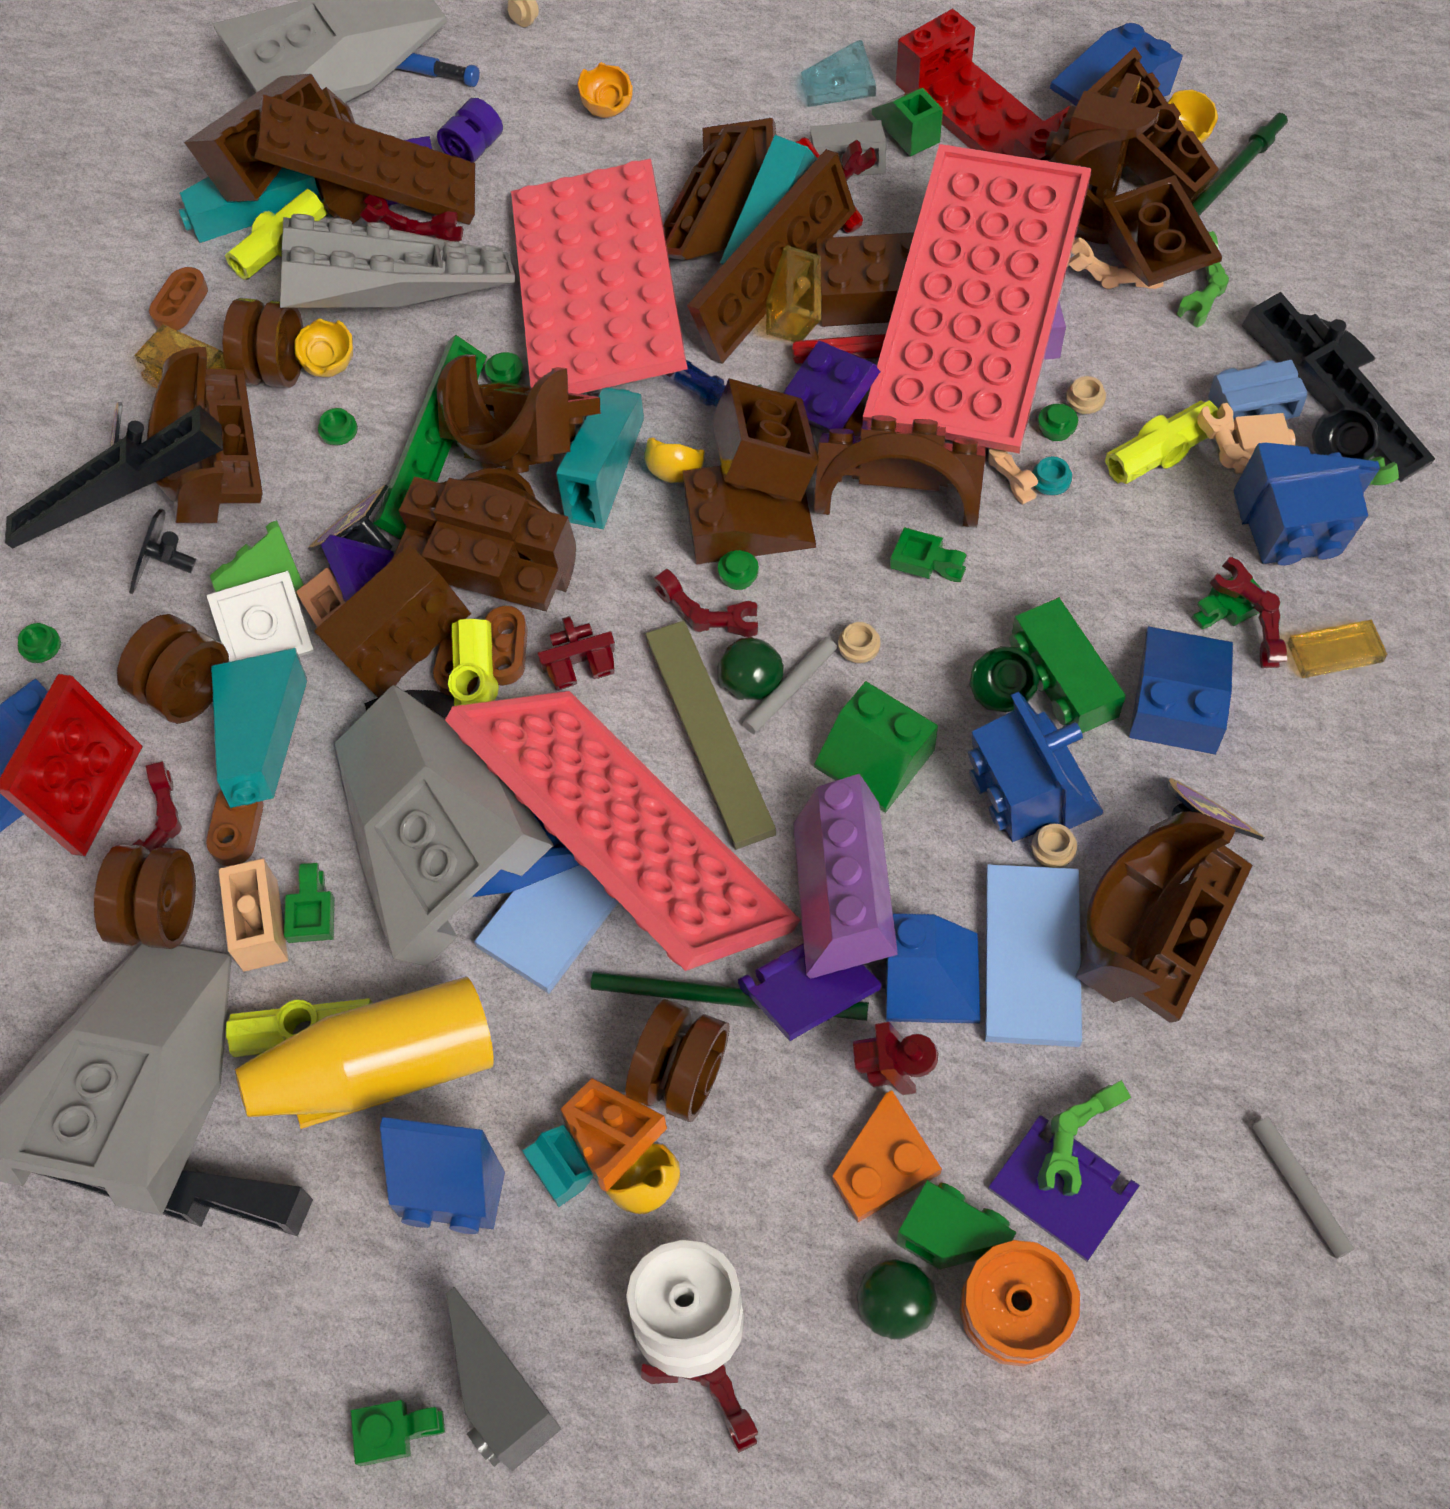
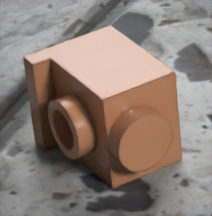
(321, 596)

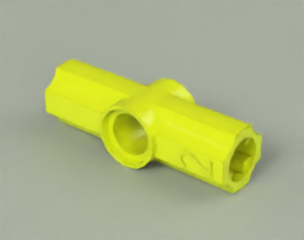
(267, 235)
(1158, 443)
(472, 659)
(260, 1030)

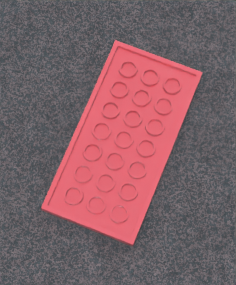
(597, 278)
(979, 295)
(624, 826)

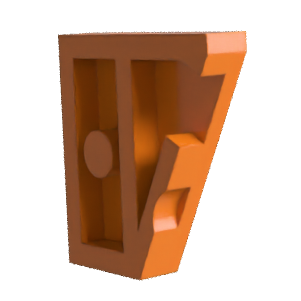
(610, 1130)
(884, 1161)

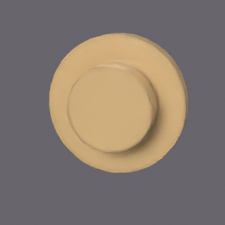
(523, 11)
(1086, 395)
(859, 642)
(1054, 845)

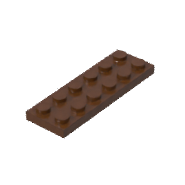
(364, 159)
(739, 290)

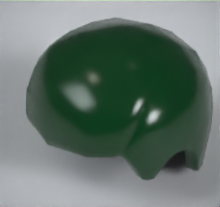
(750, 669)
(1000, 675)
(896, 1299)

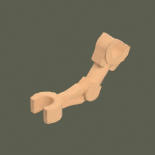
(1108, 275)
(1220, 429)
(1019, 480)

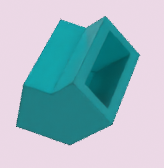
(559, 1164)

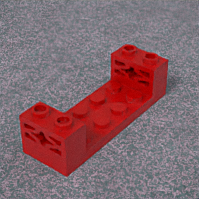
(972, 102)

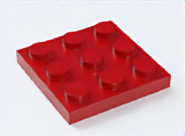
(69, 765)

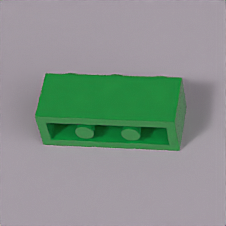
(1068, 666)

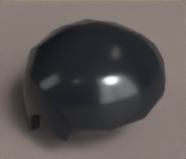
(1346, 432)

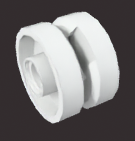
(686, 1308)

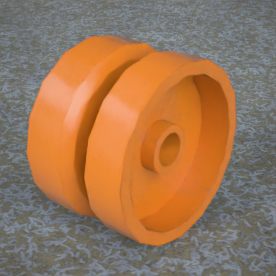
(1000, 1328)

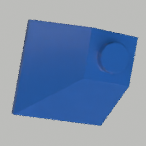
(933, 973)

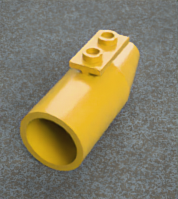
(370, 1055)

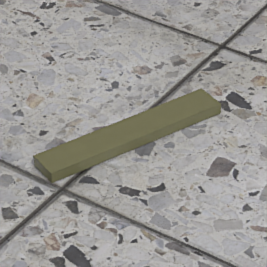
(710, 735)

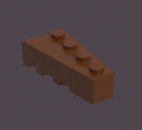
(229, 143)
(1167, 146)

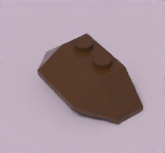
(713, 196)

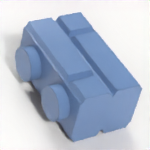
(1260, 390)

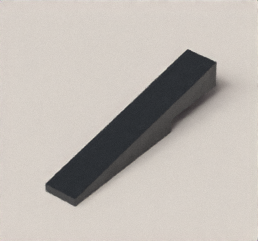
(1334, 379)
(116, 474)
(256, 1201)

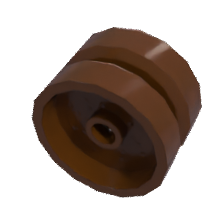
(262, 342)
(170, 668)
(145, 896)
(677, 1060)

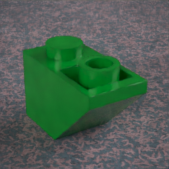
(912, 120)
(948, 1230)

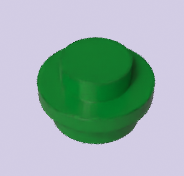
(504, 368)
(1057, 422)
(337, 426)
(738, 569)
(38, 643)

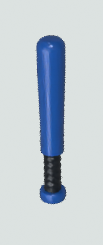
(434, 67)

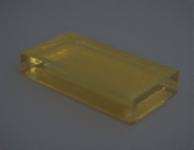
(1337, 648)

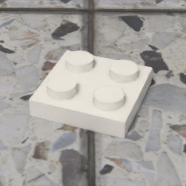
(260, 618)

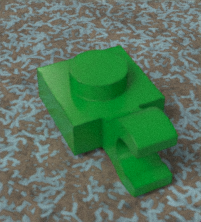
(923, 552)
(1220, 606)
(311, 912)
(385, 1430)

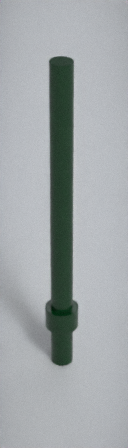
(1258, 143)
(694, 992)

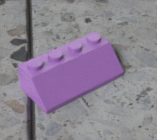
(843, 879)

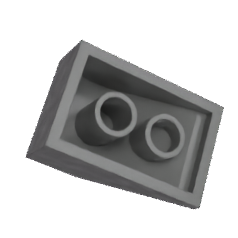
(496, 1398)

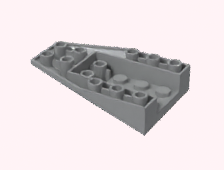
(337, 41)
(379, 266)
(427, 822)
(124, 1080)

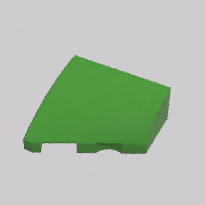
(262, 560)

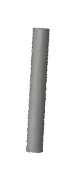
(789, 685)
(1303, 1188)

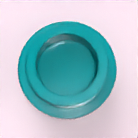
(1052, 475)

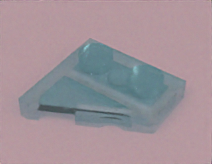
(839, 77)

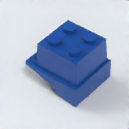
(1302, 501)
(1030, 772)

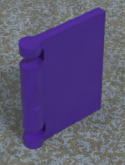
(803, 1003)
(1073, 1220)

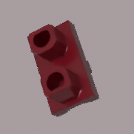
(595, 649)
(893, 1059)

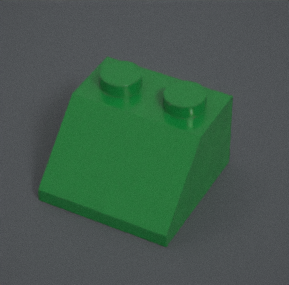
(879, 742)

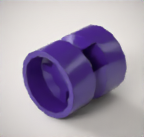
(470, 130)

